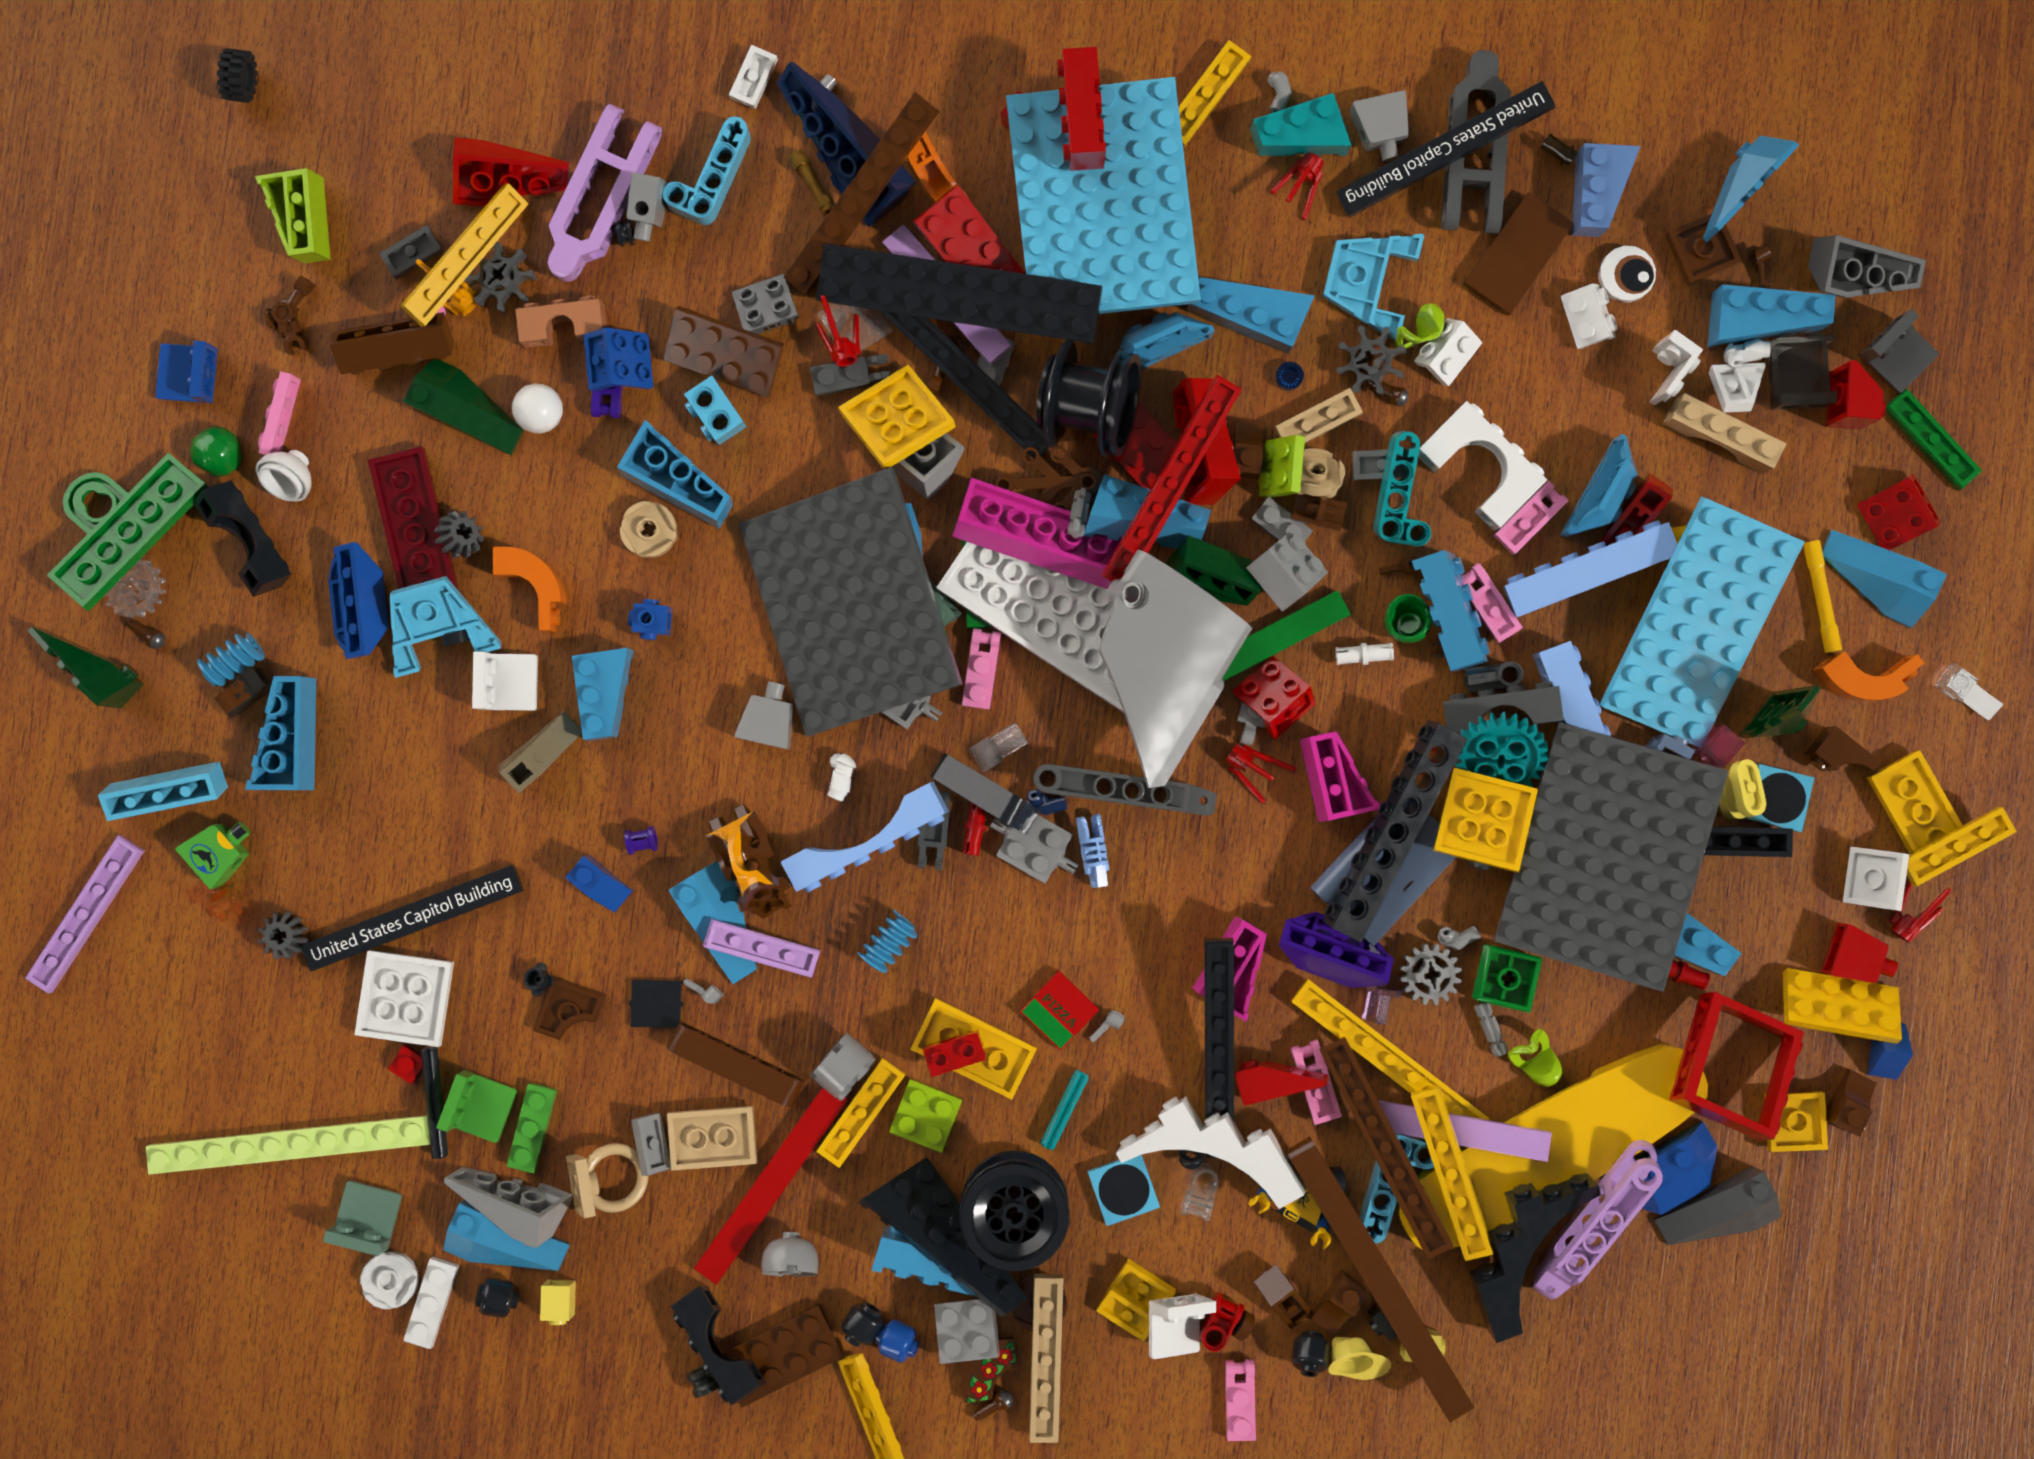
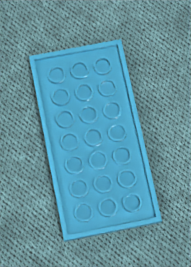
(1701, 622)

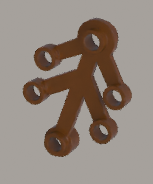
(1053, 480)

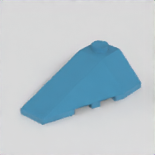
(1746, 176)
(1891, 581)
(712, 896)

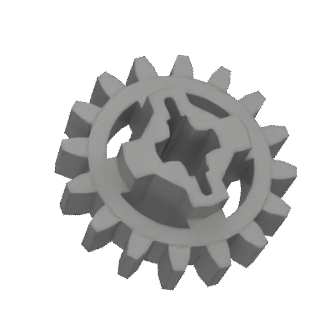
(1426, 962)

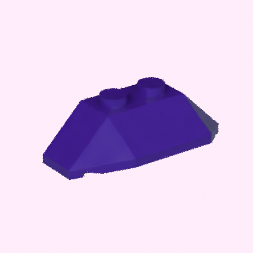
(1333, 955)

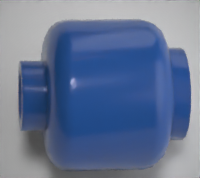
(897, 1341)

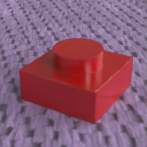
(407, 1064)

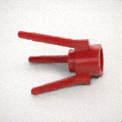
(1307, 169)
(843, 351)
(1241, 759)
(1909, 927)

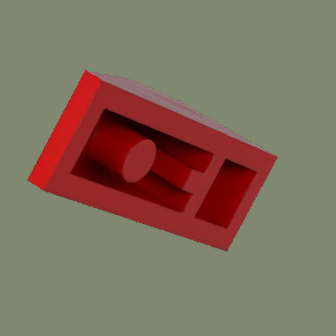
(1640, 508)
(1272, 1080)

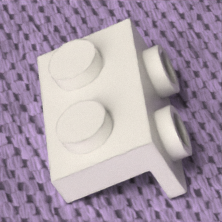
(1589, 315)
(1449, 351)

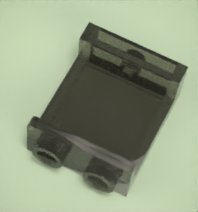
(1800, 372)

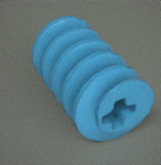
(232, 660)
(889, 942)

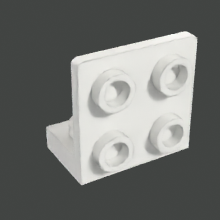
(1683, 355)
(505, 681)
(1176, 1324)

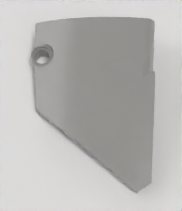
(1166, 659)

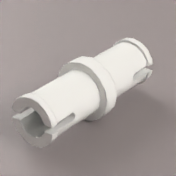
(1364, 653)

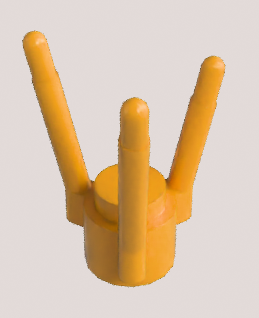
(461, 300)

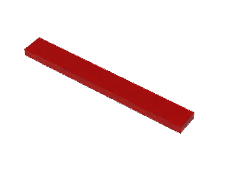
(1174, 475)
(769, 1186)

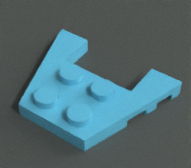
(1358, 276)
(431, 612)

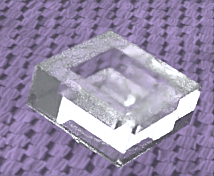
(1956, 683)

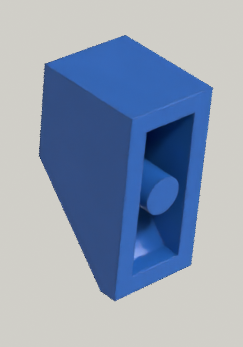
(599, 883)

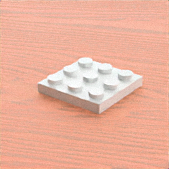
(404, 998)

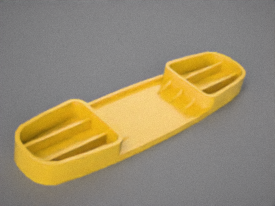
(1588, 1128)

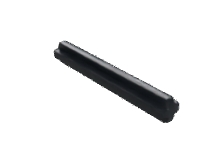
(434, 1101)

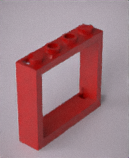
(1696, 1053)

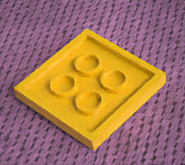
(896, 417)
(1485, 820)

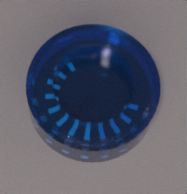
(1289, 376)

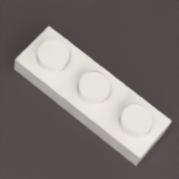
(431, 1302)

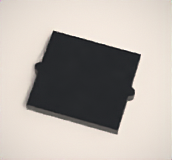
(656, 1003)

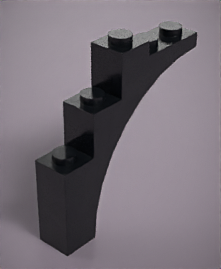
(1533, 1216)

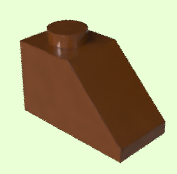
(1283, 1296)

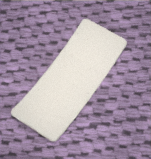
(1982, 702)

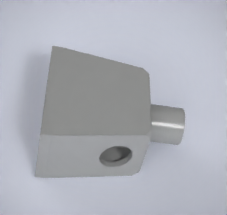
(1382, 123)
(644, 193)
(767, 719)

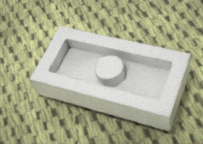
(753, 77)

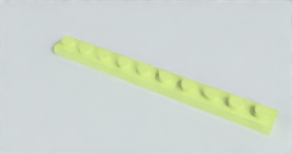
(287, 1144)

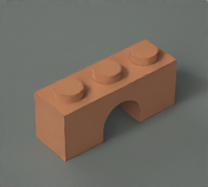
(537, 322)

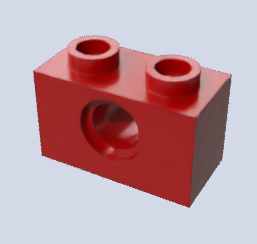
(954, 1053)

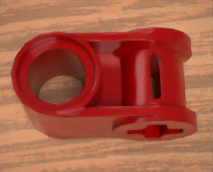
(1221, 1321)

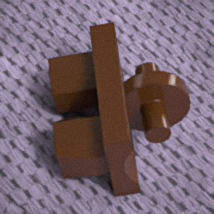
(1319, 511)

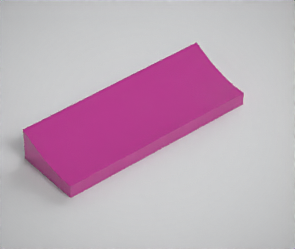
(1031, 533)

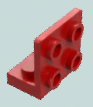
(1899, 513)
(1275, 696)

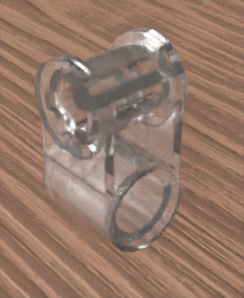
(1199, 1198)

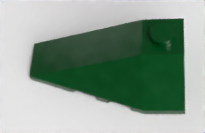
(458, 402)
(95, 675)
(1782, 713)

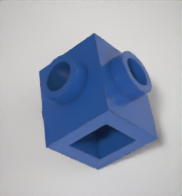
(659, 624)

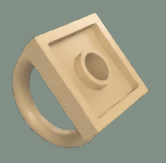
(585, 1182)

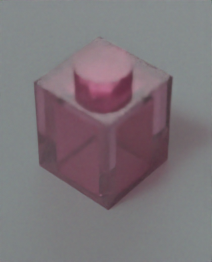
(1719, 747)

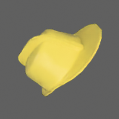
(1355, 1360)

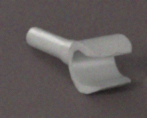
(711, 995)
(1113, 1019)

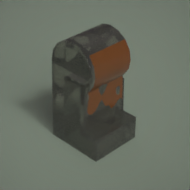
(243, 692)

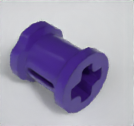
(641, 840)

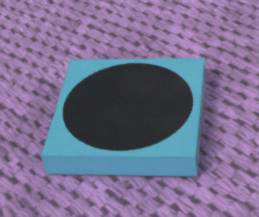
(1786, 798)
(1123, 1189)

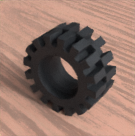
(237, 75)

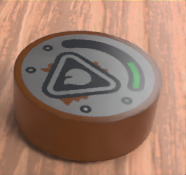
(1244, 1326)

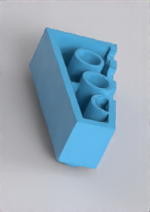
(1253, 311)
(1763, 313)
(670, 475)
(1119, 502)
(1452, 610)
(288, 737)
(1705, 948)
(907, 1261)

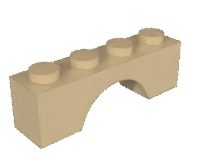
(1703, 421)

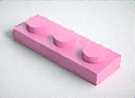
(279, 413)

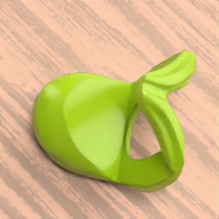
(1428, 323)
(1543, 1068)

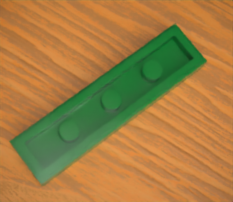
(1932, 439)

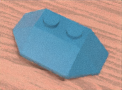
(1165, 337)
(1605, 491)

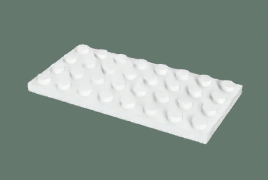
(1039, 610)

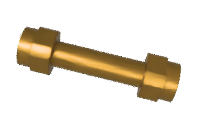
(801, 163)

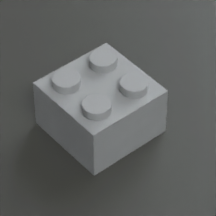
(1287, 570)
(966, 1331)

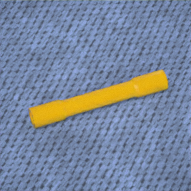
(1828, 628)

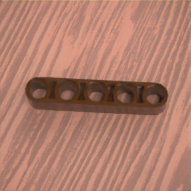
(735, 1064)

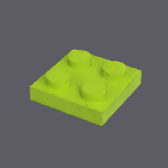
(1281, 466)
(926, 1115)

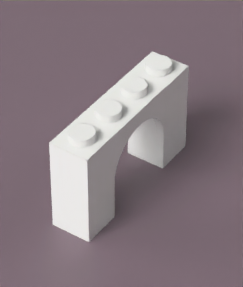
(1518, 476)

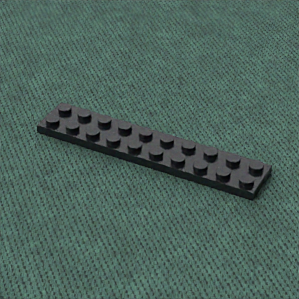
(960, 293)

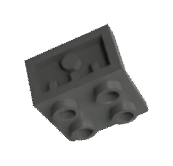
(1899, 352)

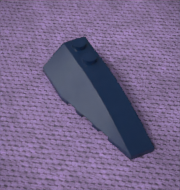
(840, 138)

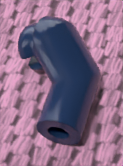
(1046, 804)

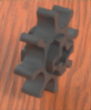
(508, 286)
(1360, 355)

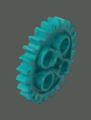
(1501, 753)

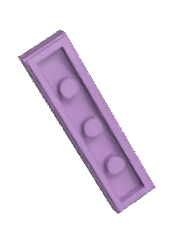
(761, 948)

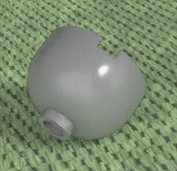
(790, 1257)

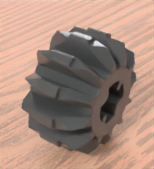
(456, 524)
(277, 925)

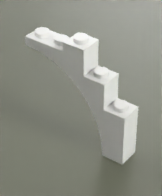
(1258, 1157)

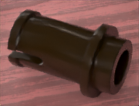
(1559, 150)

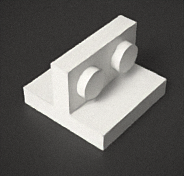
(1876, 878)

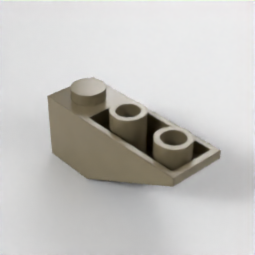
(539, 752)

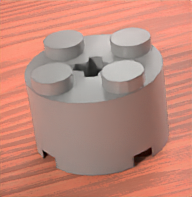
(843, 1067)

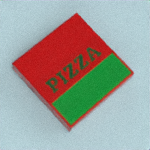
(1059, 1010)

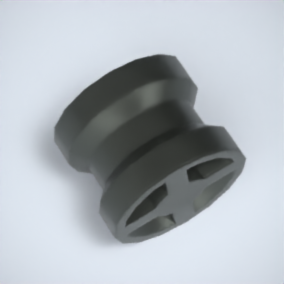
(702, 1382)

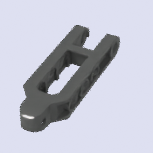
(1480, 74)
(1083, 782)

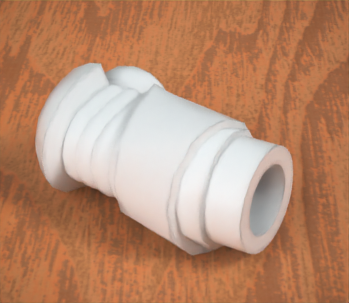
(1749, 351)
(841, 776)

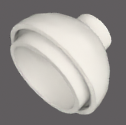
(285, 475)

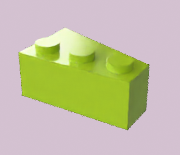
(299, 212)

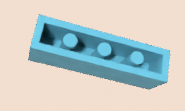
(163, 791)

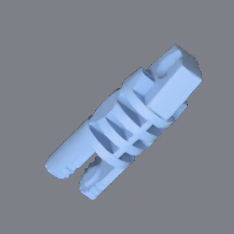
(1093, 850)

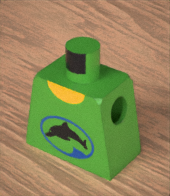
(216, 853)

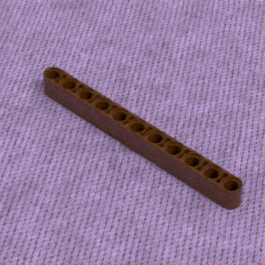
(1379, 1279)

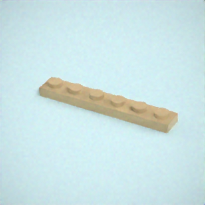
(1046, 1358)

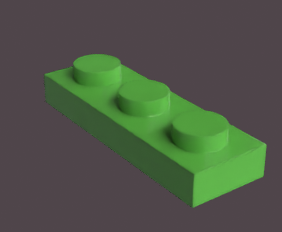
(532, 1127)

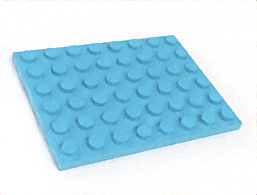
(1114, 223)

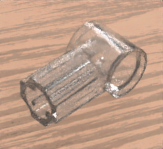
(992, 750)

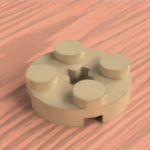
(1329, 475)
(633, 525)

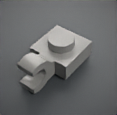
(1250, 721)

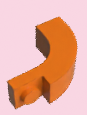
(929, 169)
(519, 563)
(1848, 681)

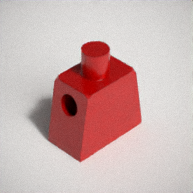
(1857, 955)

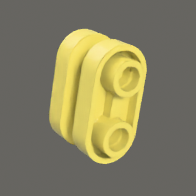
(1742, 791)

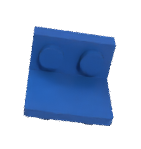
(617, 359)
(187, 372)

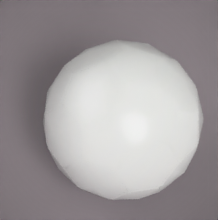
(537, 408)

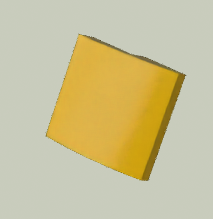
(1129, 1296)

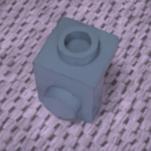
(1672, 745)

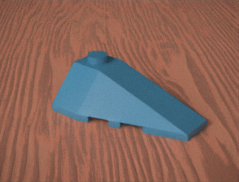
(481, 1241)

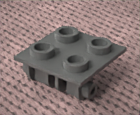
(765, 305)

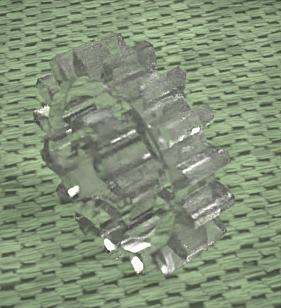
(145, 581)

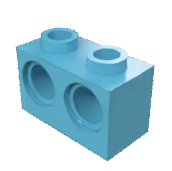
(717, 409)

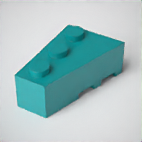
(1303, 128)

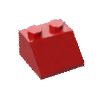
(1858, 398)

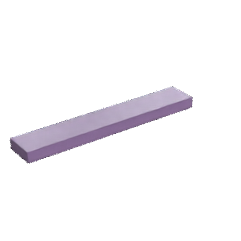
(986, 341)
(85, 914)
(1476, 1132)

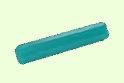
(1064, 1109)

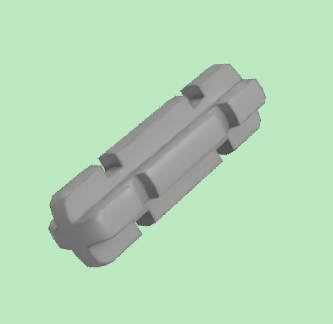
(1079, 513)
(1491, 1029)

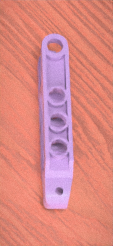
(570, 253)
(1624, 1196)

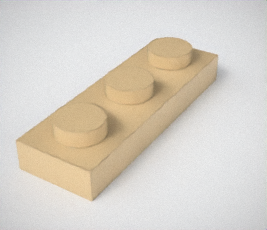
(1322, 417)

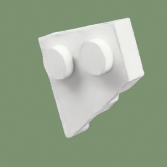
(1736, 385)

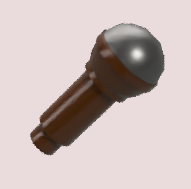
(1397, 395)
(154, 638)
(1002, 1401)

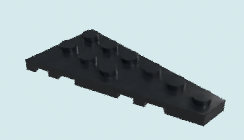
(928, 1218)

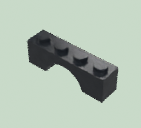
(225, 508)
(697, 1316)

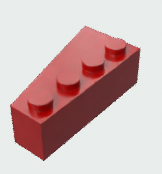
(1083, 109)
(1218, 467)

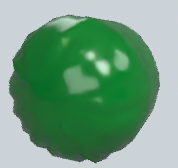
(216, 451)
(1408, 618)

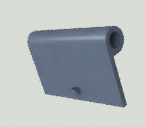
(1416, 874)

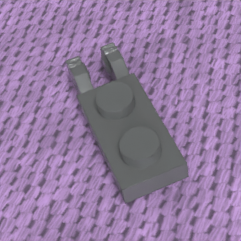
(833, 379)
(934, 837)

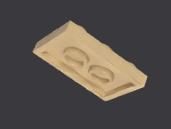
(712, 1137)

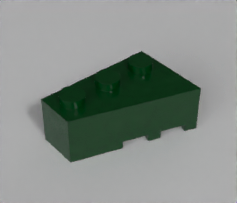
(1215, 571)

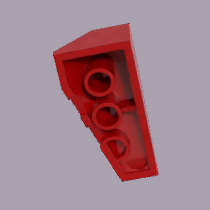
(485, 167)

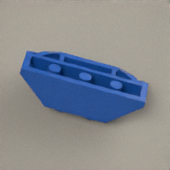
(357, 600)
(1685, 1165)

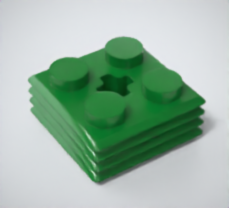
(1516, 994)

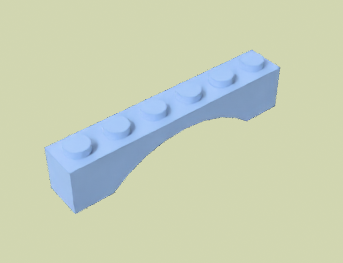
(916, 809)

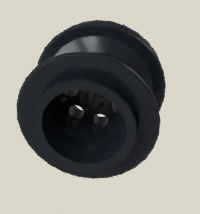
(1089, 398)
(1034, 1243)

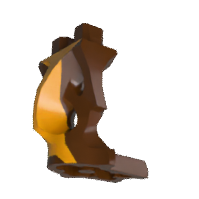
(757, 887)

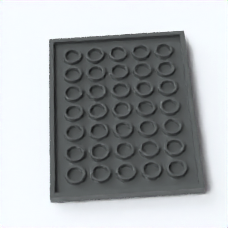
(850, 602)
(1611, 856)

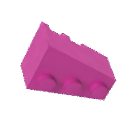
(1334, 779)
(1247, 957)

